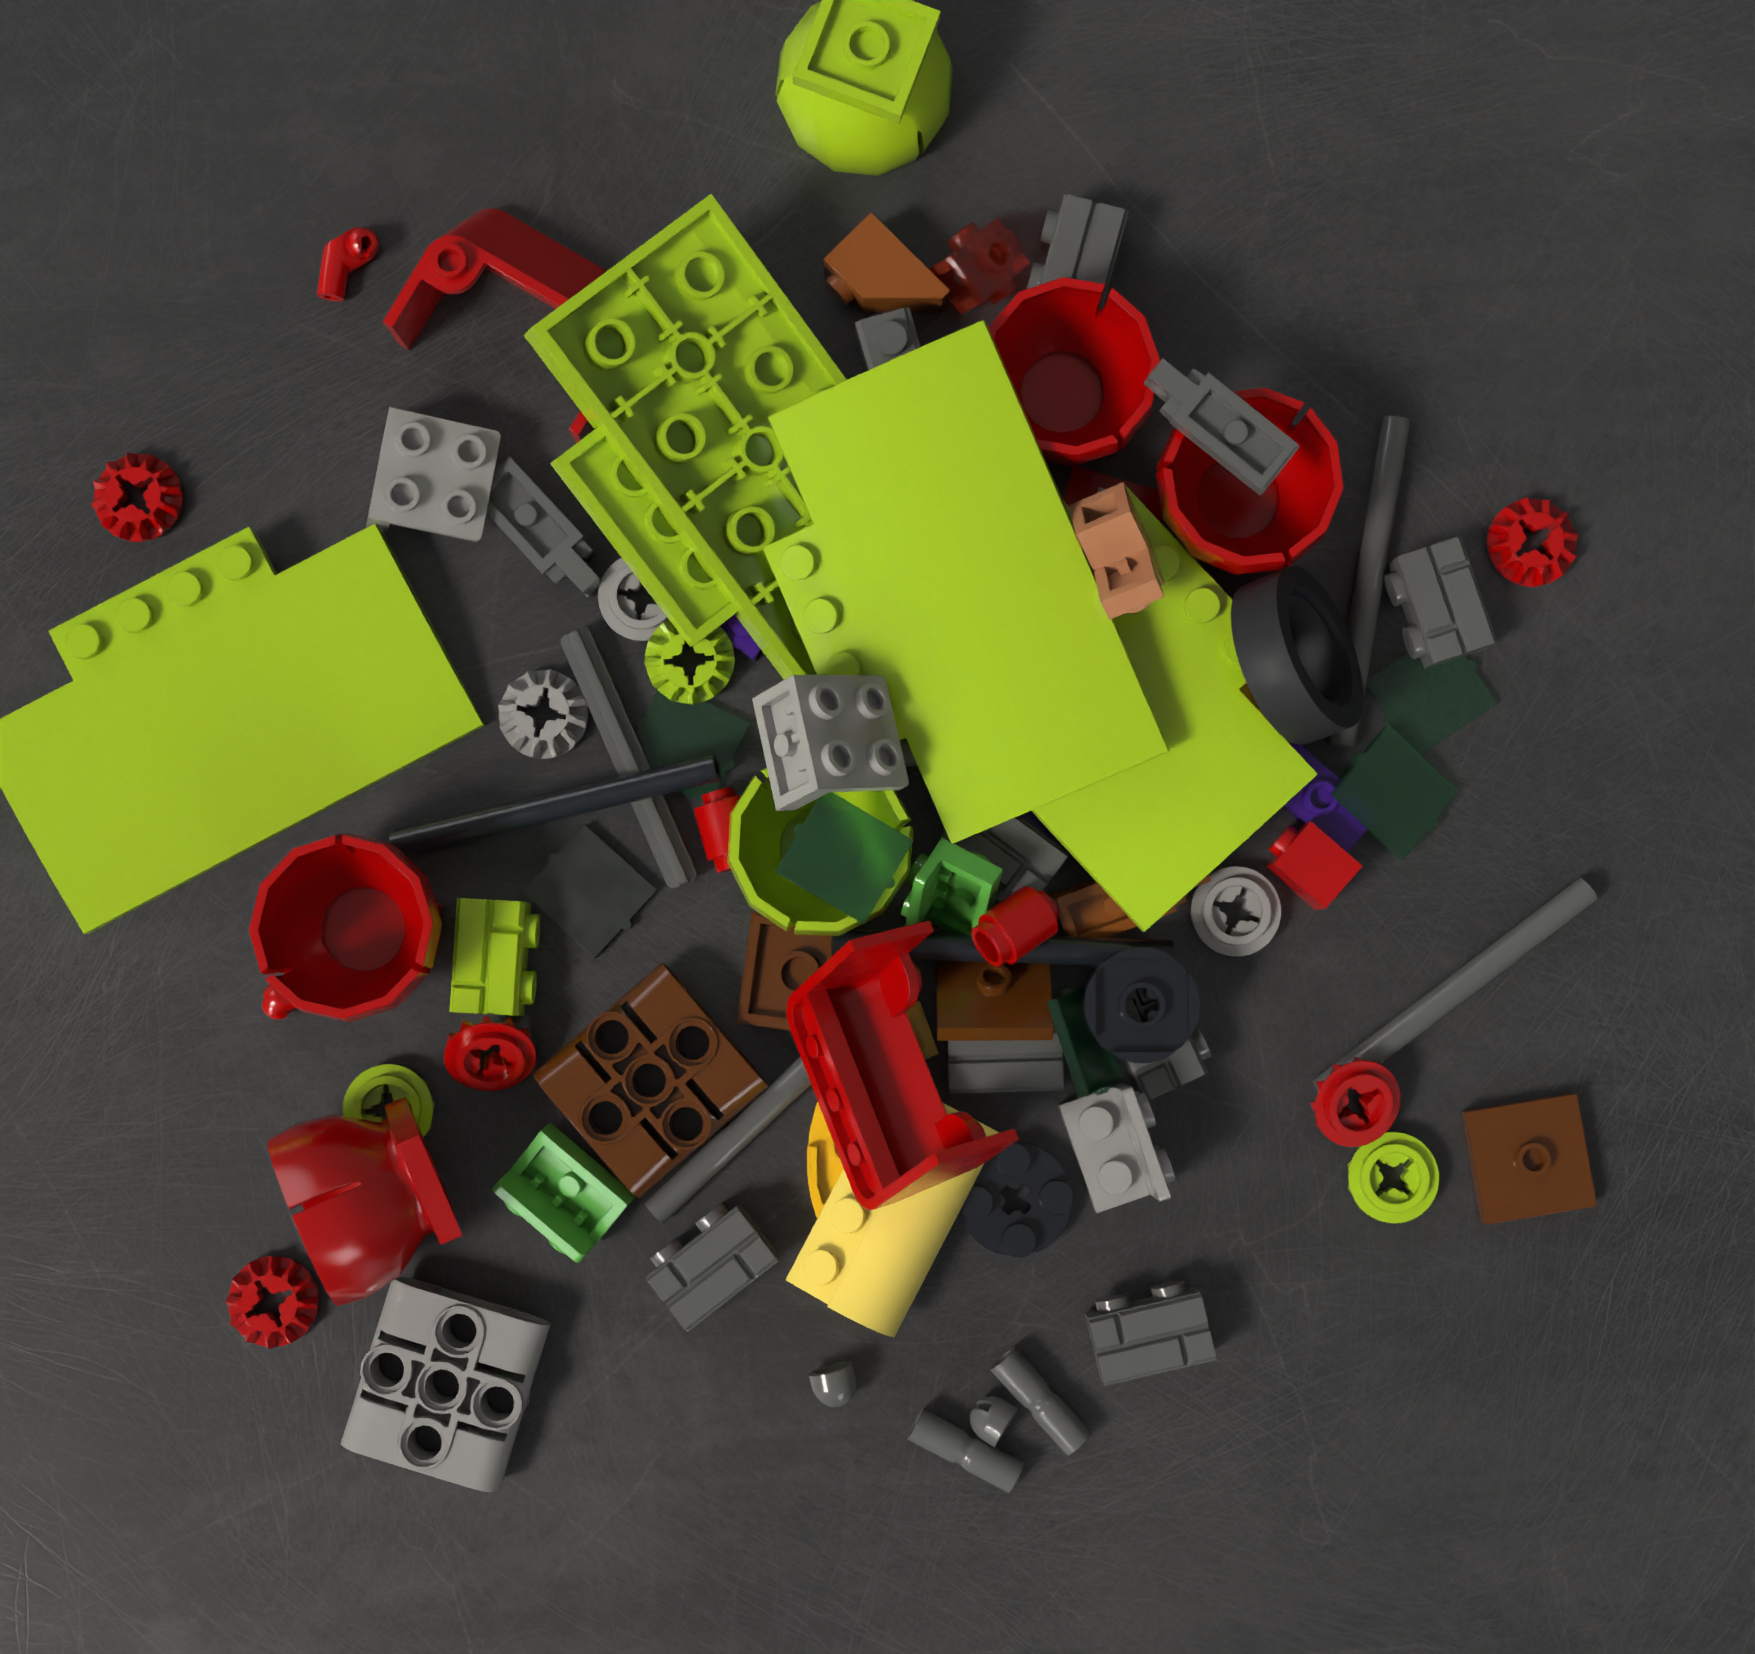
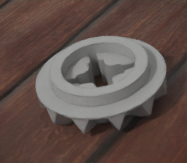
(620, 611)
(558, 735)
(1259, 900)

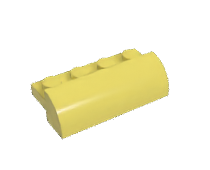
(877, 1259)

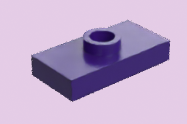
(1317, 805)

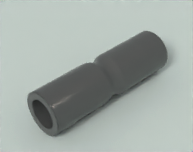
(1046, 1407)
(971, 1453)

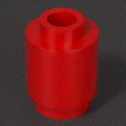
(714, 823)
(1015, 926)

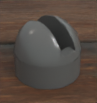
(834, 1383)
(992, 1418)

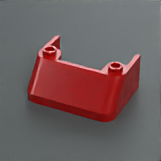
(505, 248)
(874, 1075)

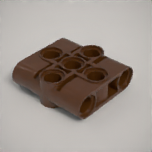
(580, 1085)

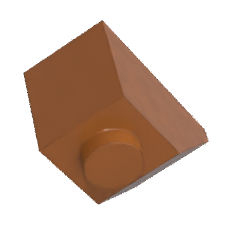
(881, 273)

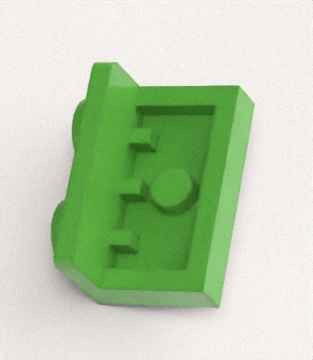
(951, 888)
(563, 1193)

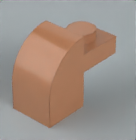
(1117, 551)

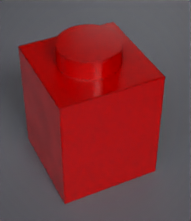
(1311, 864)

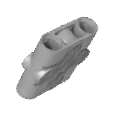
(471, 1432)

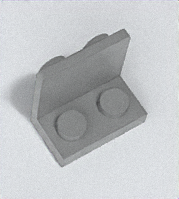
(433, 475)
(828, 737)
(1116, 1148)

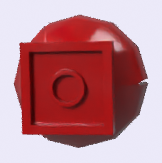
(1077, 367)
(1231, 524)
(346, 927)
(364, 1196)

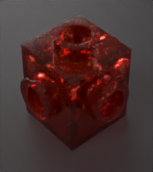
(981, 265)

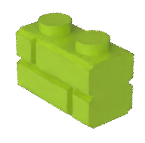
(493, 957)

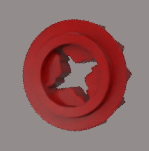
(163, 497)
(1506, 538)
(497, 1070)
(1378, 1103)
(296, 1312)

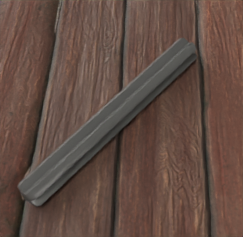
(627, 754)

